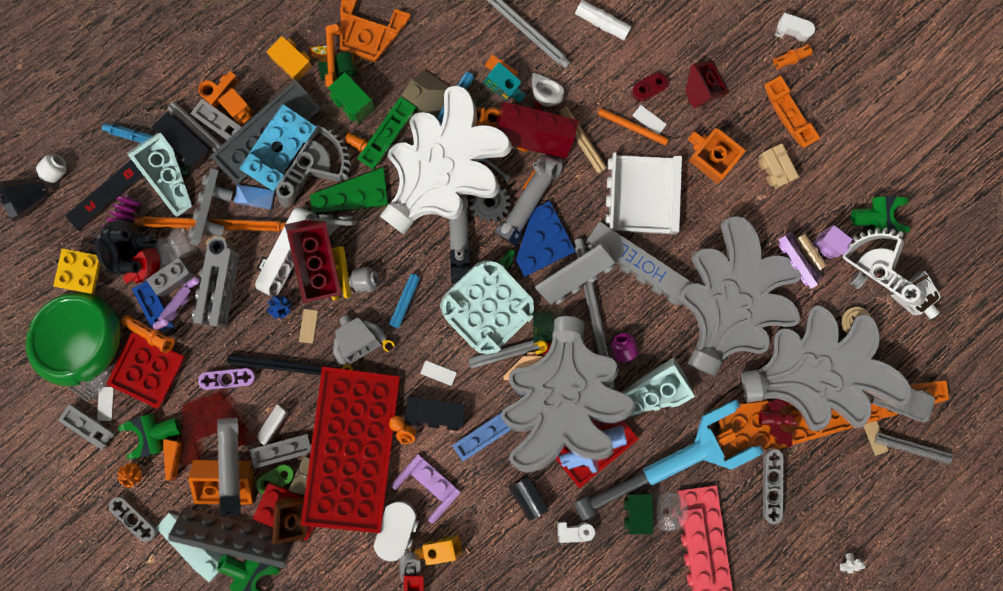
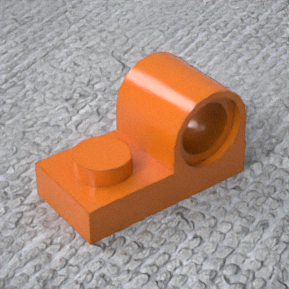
(225, 84)

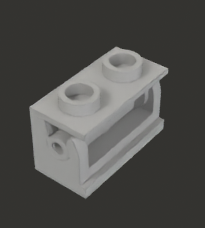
(170, 277)

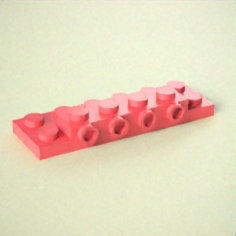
(705, 541)

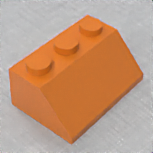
(205, 482)

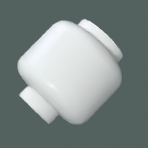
(51, 168)

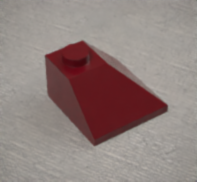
(704, 84)

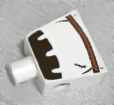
(924, 283)

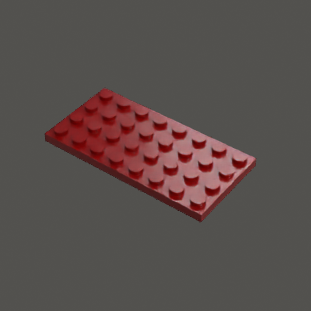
(350, 450)

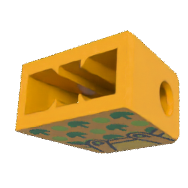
(447, 550)

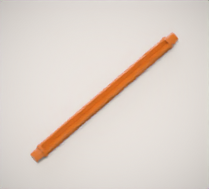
(251, 225)

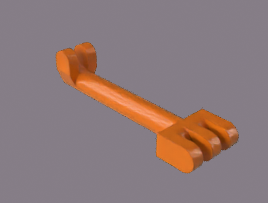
(331, 31)

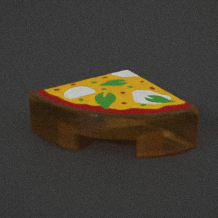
(319, 52)

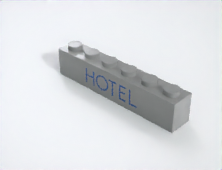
(639, 263)

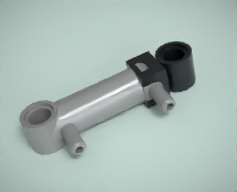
(459, 243)

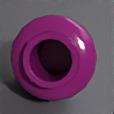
(624, 347)

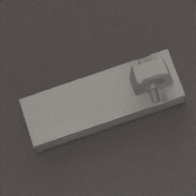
(280, 451)

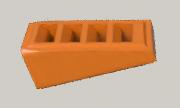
(172, 456)

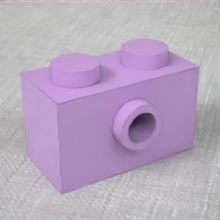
(832, 242)

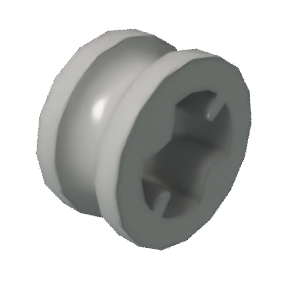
(858, 280)

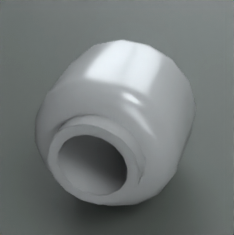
(363, 279)

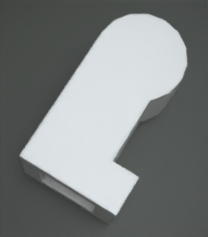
(795, 27)
(576, 533)

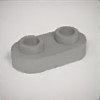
(409, 565)

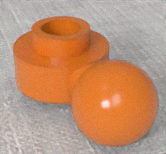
(404, 434)

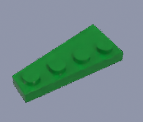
(354, 194)

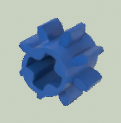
(279, 306)

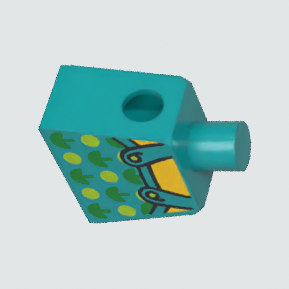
(498, 78)

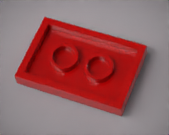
(266, 507)

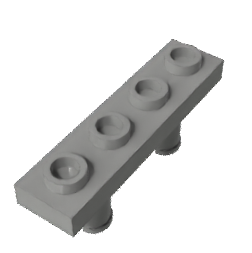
(200, 215)

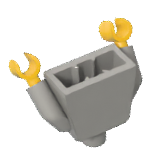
(356, 340)

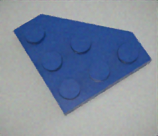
(543, 241)

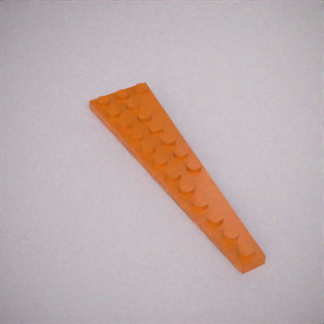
(750, 433)

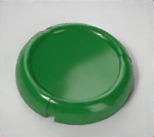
(72, 338)

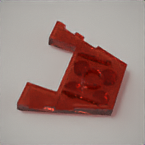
(200, 421)

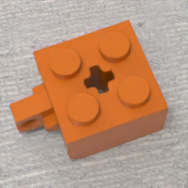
(707, 147)

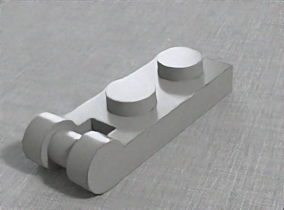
(214, 119)
(86, 426)

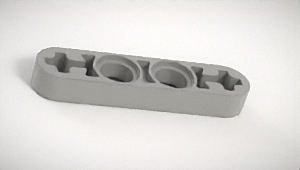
(776, 485)

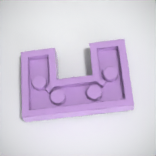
(808, 273)

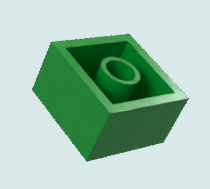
(351, 98)

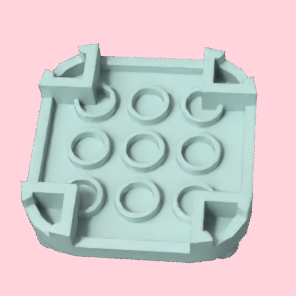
(487, 307)

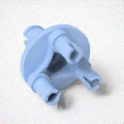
(572, 460)

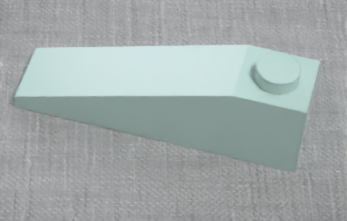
(159, 166)
(660, 388)
(201, 560)

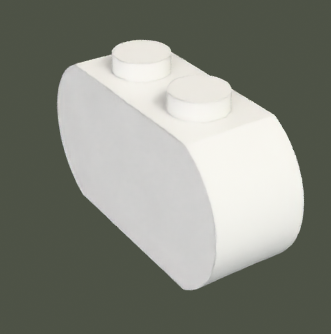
(396, 528)

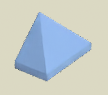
(254, 197)

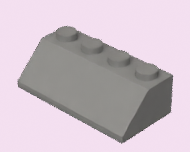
(575, 274)

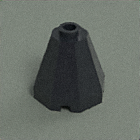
(21, 196)

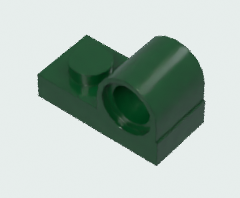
(344, 62)

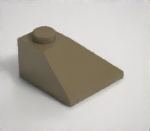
(426, 93)

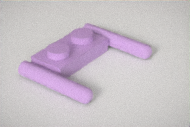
(179, 299)
(433, 481)

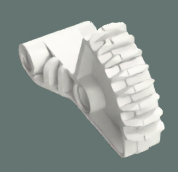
(887, 260)

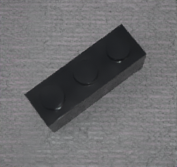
(182, 141)
(435, 413)

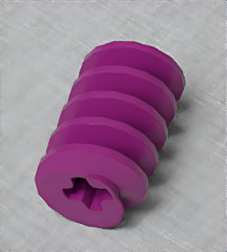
(124, 209)

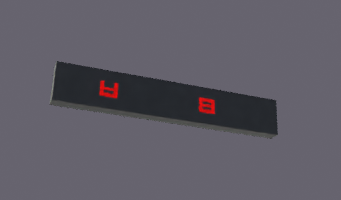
(104, 195)

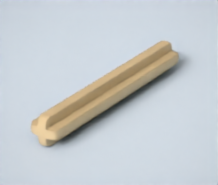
(585, 144)

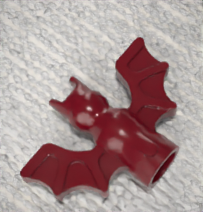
(775, 419)

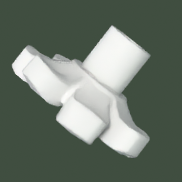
(852, 564)

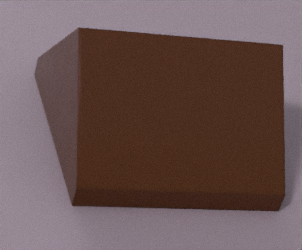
(288, 520)

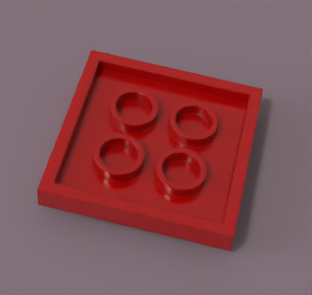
(145, 371)

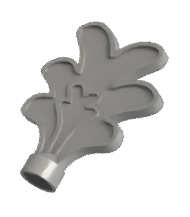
(736, 297)
(827, 374)
(561, 398)

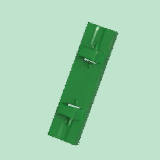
(386, 133)

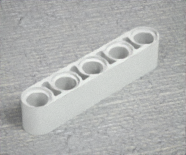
(280, 259)

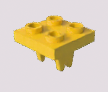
(77, 271)

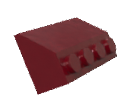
(537, 129)
(313, 262)

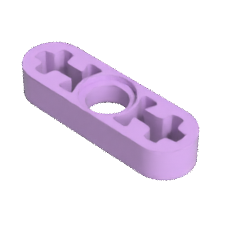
(212, 375)

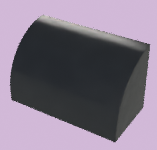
(528, 498)

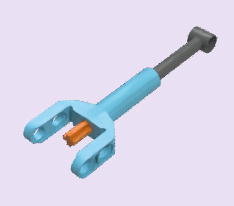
(704, 448)

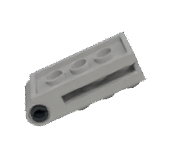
(216, 284)

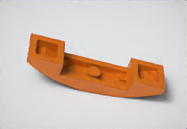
(789, 113)

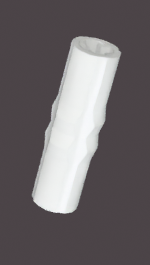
(602, 19)

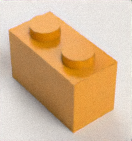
(289, 59)

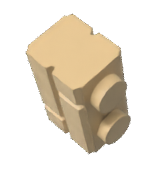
(778, 166)

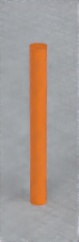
(632, 126)

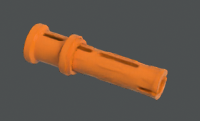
(153, 337)

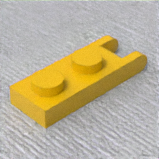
(342, 272)

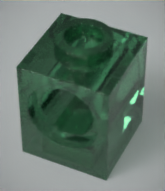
(542, 327)

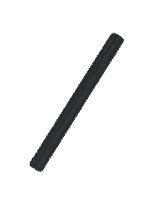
(275, 364)

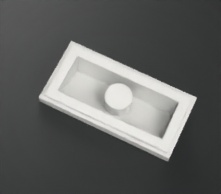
(272, 424)

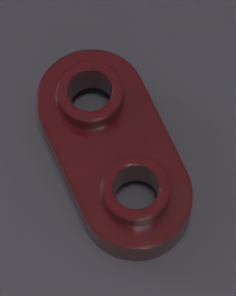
(650, 86)

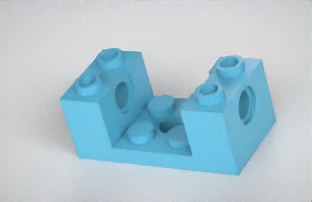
(262, 161)

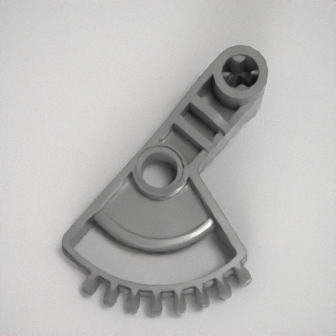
(319, 166)

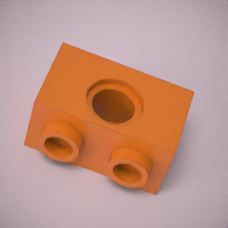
(236, 107)

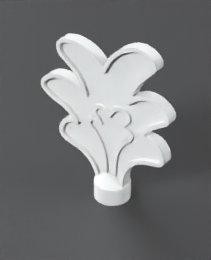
(444, 162)

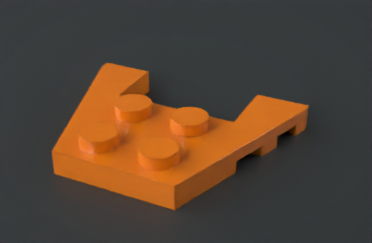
(366, 37)

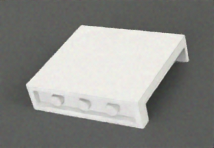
(644, 194)

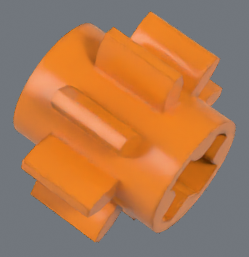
(130, 474)

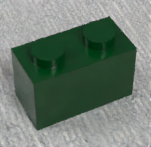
(639, 513)

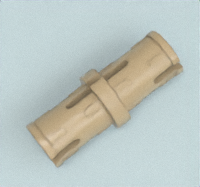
(810, 252)

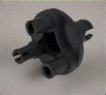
(118, 244)

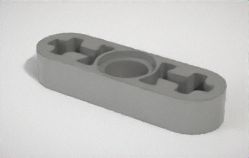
(141, 518)

